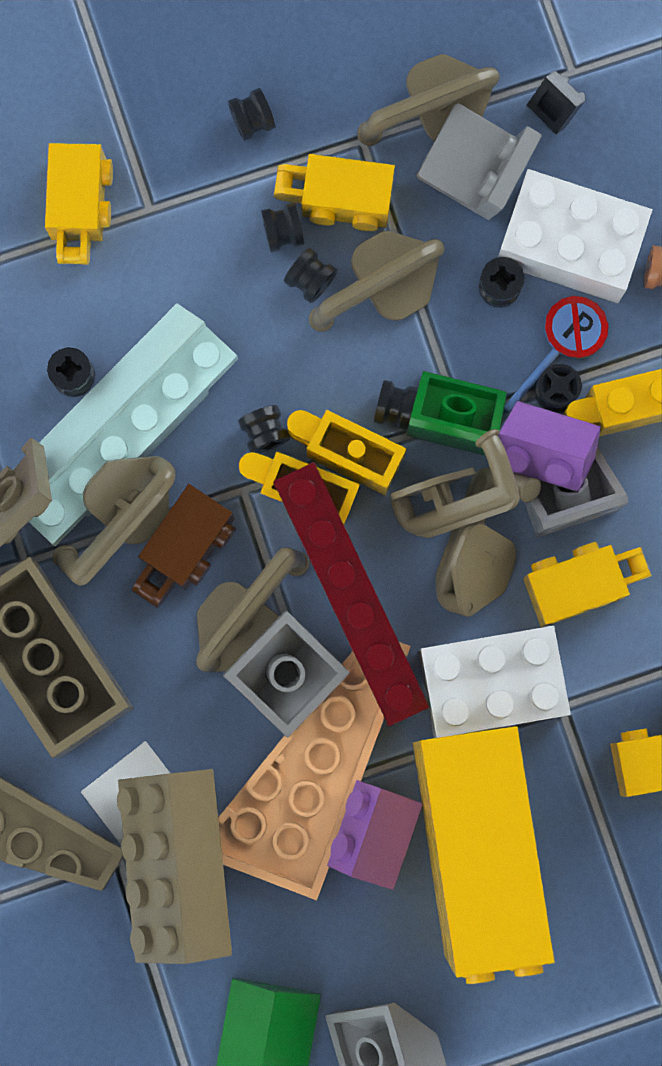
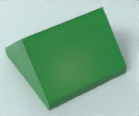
(454, 412)
(268, 1025)

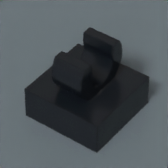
(556, 102)

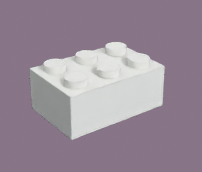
(575, 236)
(494, 682)

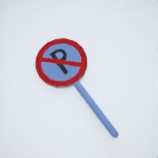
(573, 329)

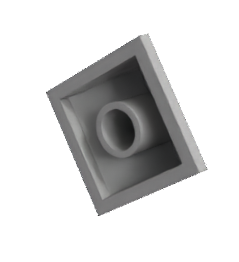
(562, 507)
(286, 673)

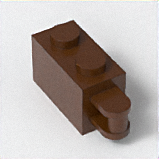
(184, 544)

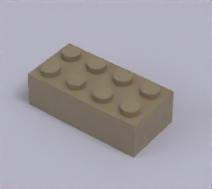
(53, 664)
(174, 868)

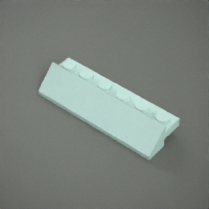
(130, 411)

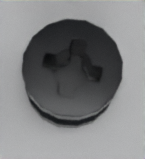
(251, 114)
(282, 227)
(310, 275)
(500, 291)
(72, 381)
(564, 382)
(395, 404)
(264, 429)

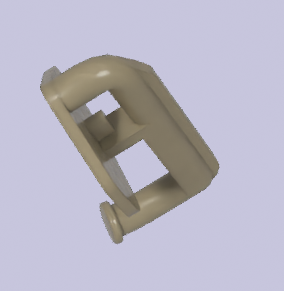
(433, 91)
(391, 272)
(130, 501)
(451, 514)
(478, 558)
(237, 616)

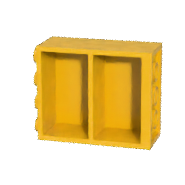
(483, 854)

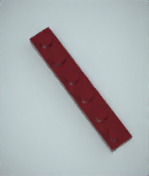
(351, 594)

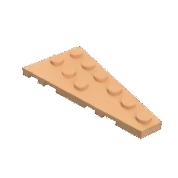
(298, 796)

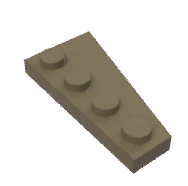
(23, 491)
(52, 842)

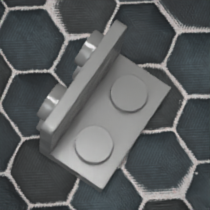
(477, 161)

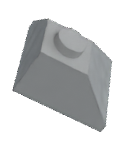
(383, 1038)

